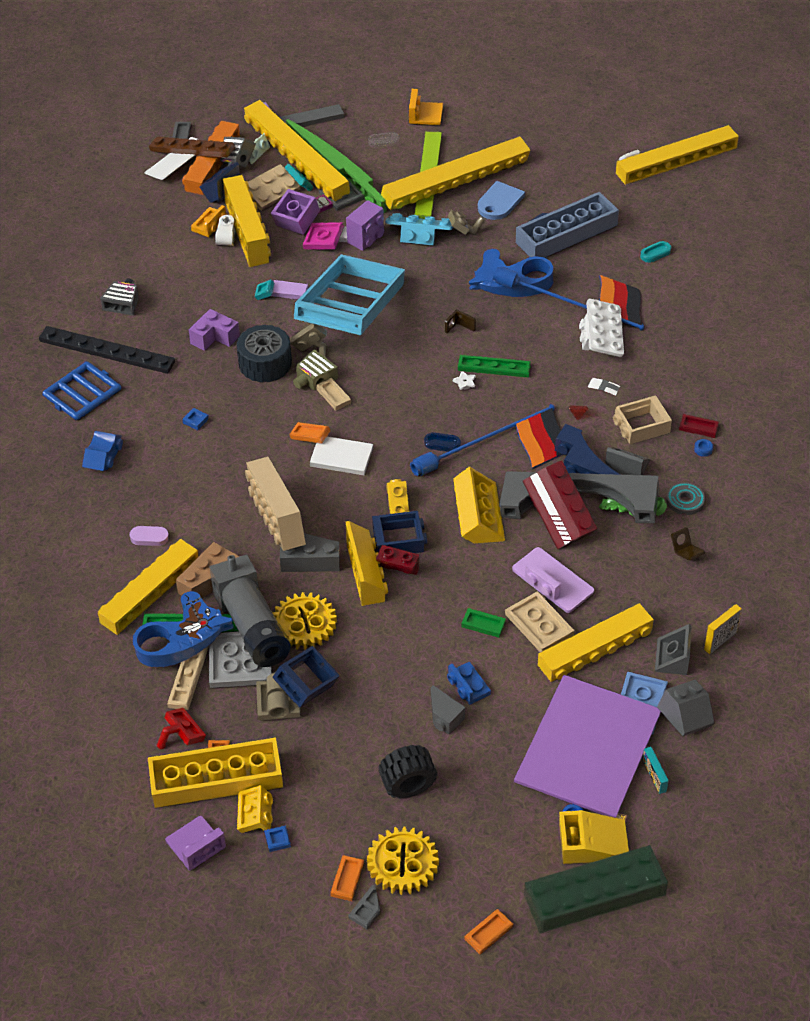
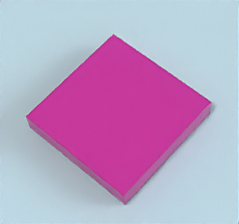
(323, 235)

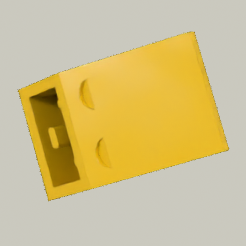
(591, 836)

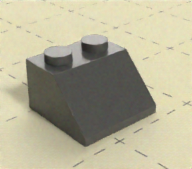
(687, 707)

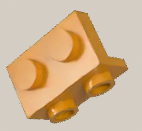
(208, 221)

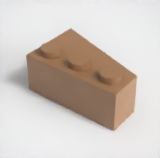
(197, 575)

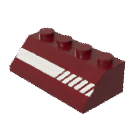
(559, 504)

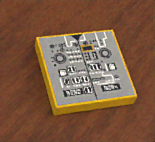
(722, 629)

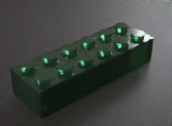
(595, 889)

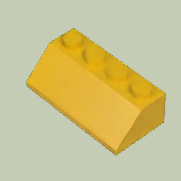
(478, 507)
(364, 565)

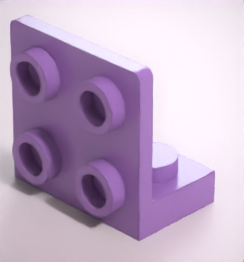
(196, 842)

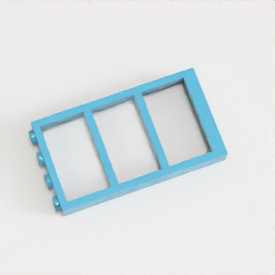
(309, 312)

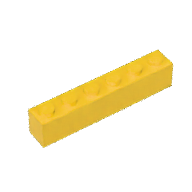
(147, 587)
(595, 642)

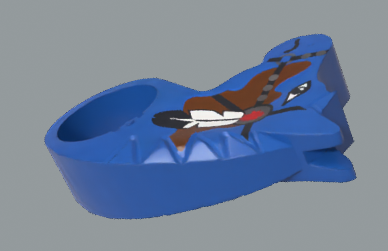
(187, 637)

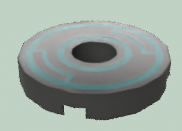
(689, 490)

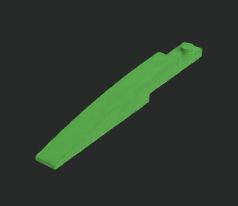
(342, 165)

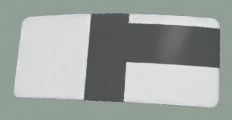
(604, 386)

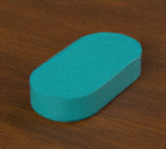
(655, 251)

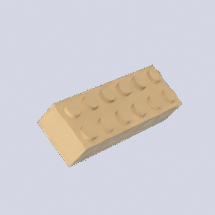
(275, 504)

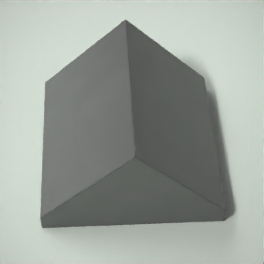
(626, 462)
(674, 651)

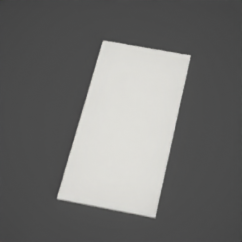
(168, 164)

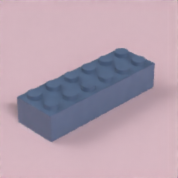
(567, 226)

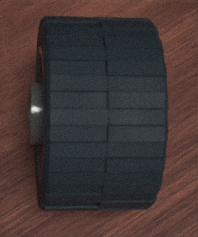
(264, 353)

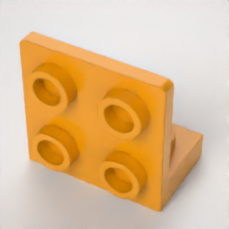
(424, 112)

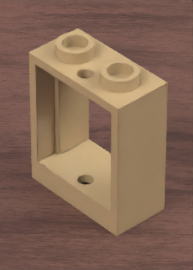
(648, 405)

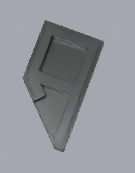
(367, 909)

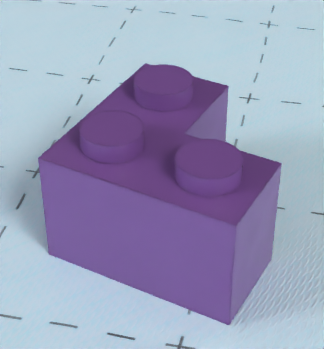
(213, 327)

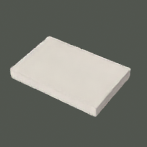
(342, 455)

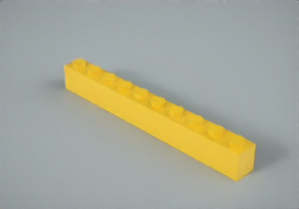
(297, 150)
(455, 173)

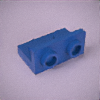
(468, 682)

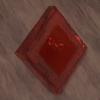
(578, 411)

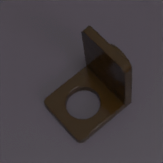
(462, 319)
(685, 549)

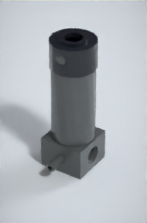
(238, 593)

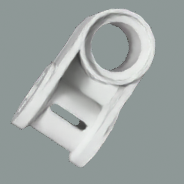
(226, 232)

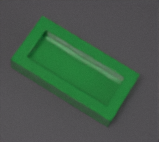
(483, 622)

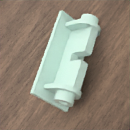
(261, 146)

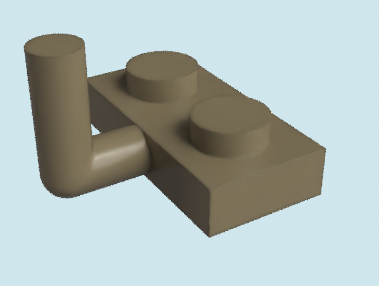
(459, 222)
(310, 336)

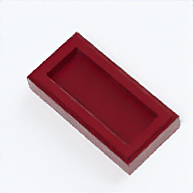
(699, 426)

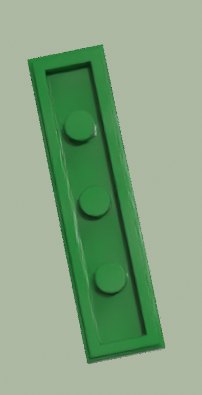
(494, 366)

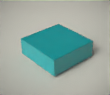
(264, 289)

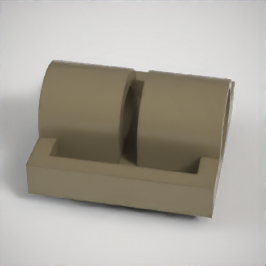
(274, 701)

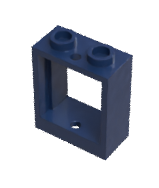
(398, 521)
(295, 687)

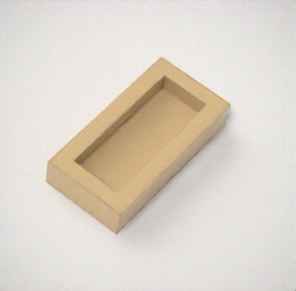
(333, 394)

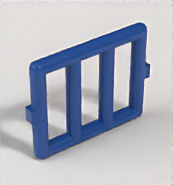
(88, 406)

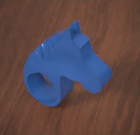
(491, 260)

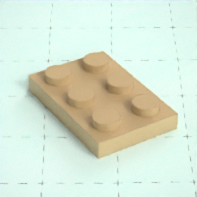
(271, 186)
(539, 622)

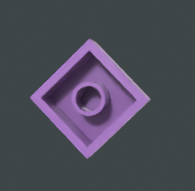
(295, 211)
(365, 225)

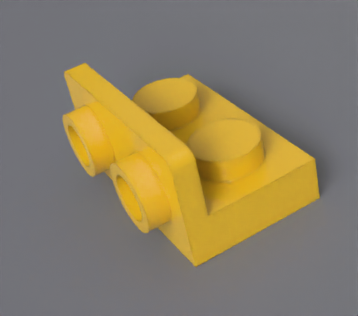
(254, 809)

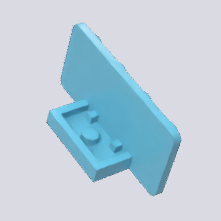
(418, 230)

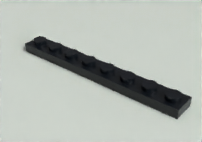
(107, 349)

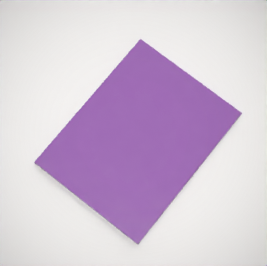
(588, 746)

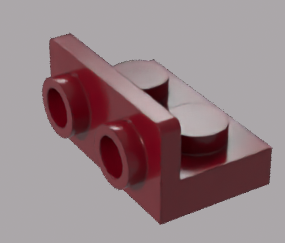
(398, 559)

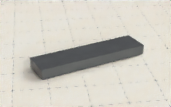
(315, 116)

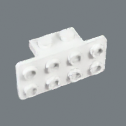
(602, 328)

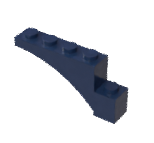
(579, 456)

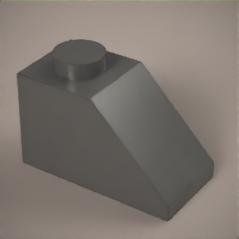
(445, 711)

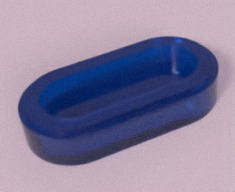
(441, 441)

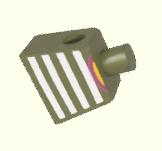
(314, 370)

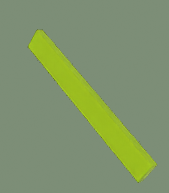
(429, 160)

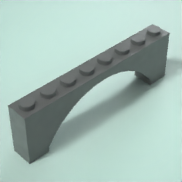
(634, 492)

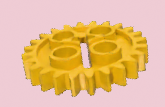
(317, 614)
(381, 859)

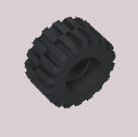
(407, 771)

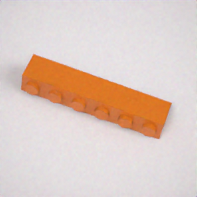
(207, 166)

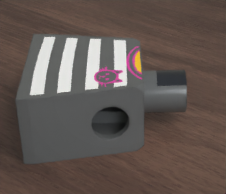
(242, 152)
(121, 297)

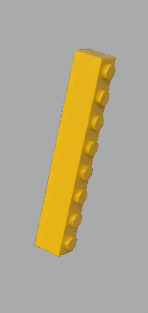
(676, 154)

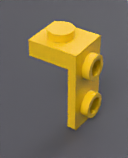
(397, 496)

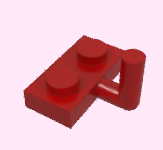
(183, 725)

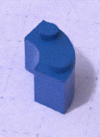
(102, 451)

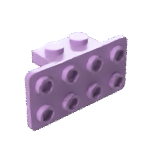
(553, 580)

